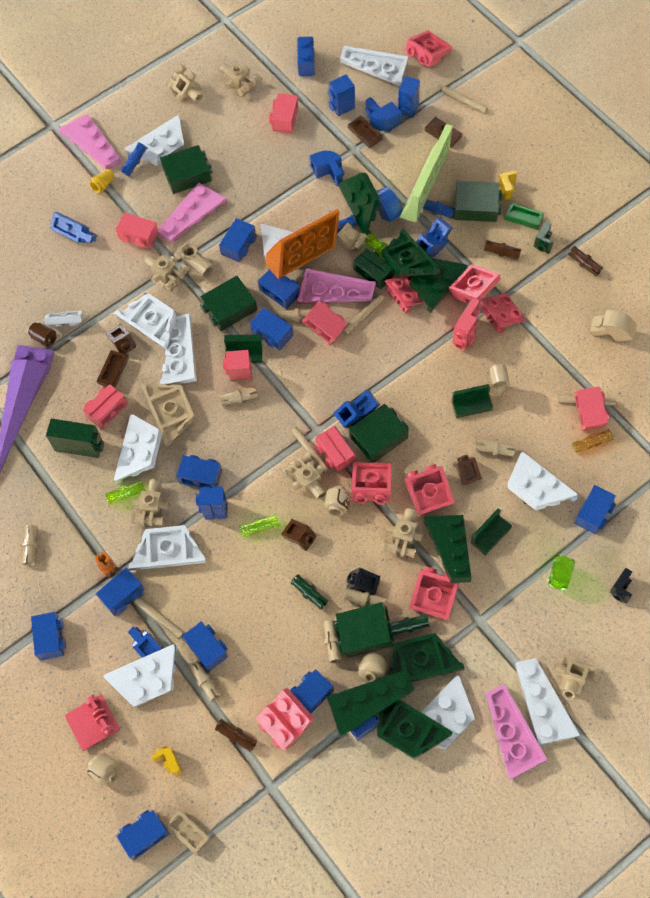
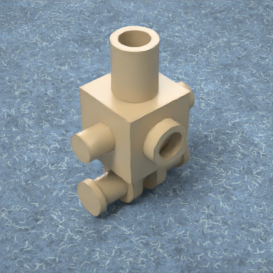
(238, 77)
(185, 85)
(165, 270)
(306, 477)
(150, 505)
(403, 535)
(574, 676)

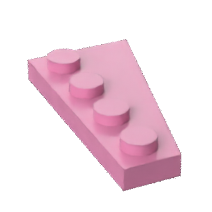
(190, 212)
(334, 288)

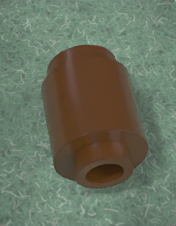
(42, 334)

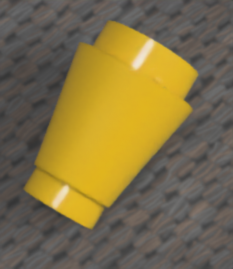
(100, 182)

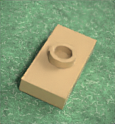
(187, 832)

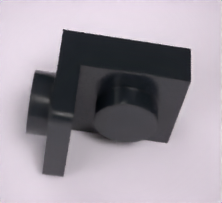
(363, 581)
(619, 588)

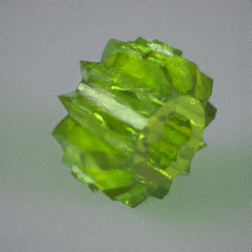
(561, 572)

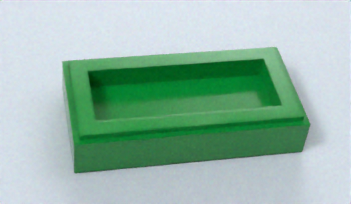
(524, 216)

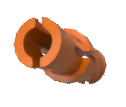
(106, 564)

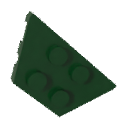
(361, 199)
(408, 257)
(435, 287)
(423, 658)
(410, 730)

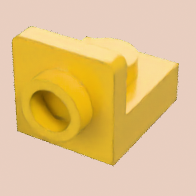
(506, 183)
(171, 762)

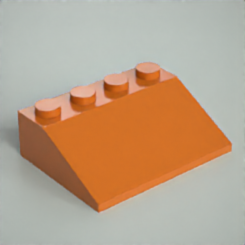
(303, 245)

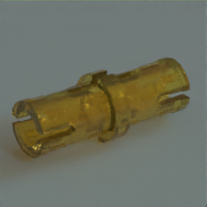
(592, 441)

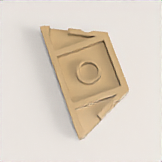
(169, 409)

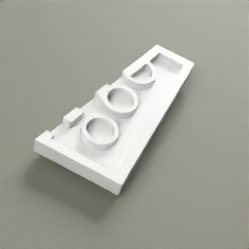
(378, 64)
(180, 354)
(545, 709)

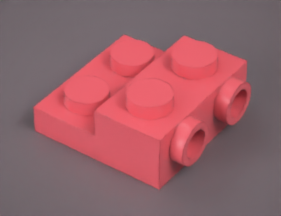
(427, 48)
(474, 283)
(466, 326)
(371, 482)
(429, 489)
(433, 593)
(285, 719)

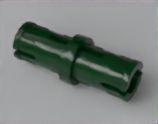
(309, 591)
(410, 624)

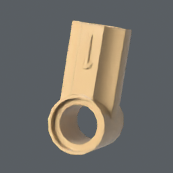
(196, 260)
(498, 380)

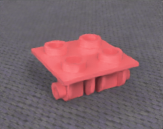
(403, 292)
(501, 311)
(92, 722)

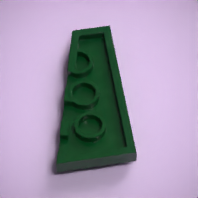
(451, 545)
(367, 700)

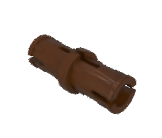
(502, 249)
(585, 261)
(236, 735)

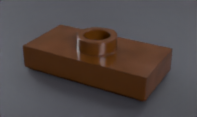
(435, 128)
(365, 132)
(112, 369)

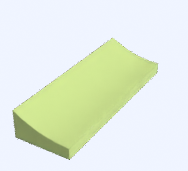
(427, 176)

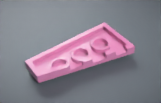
(91, 141)
(514, 736)

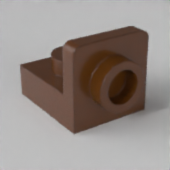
(121, 339)
(467, 469)
(299, 534)

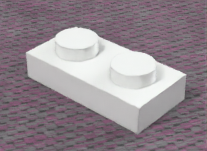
(60, 318)

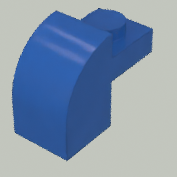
(383, 117)
(327, 163)
(389, 206)
(436, 238)
(352, 412)

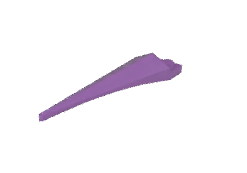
(25, 379)

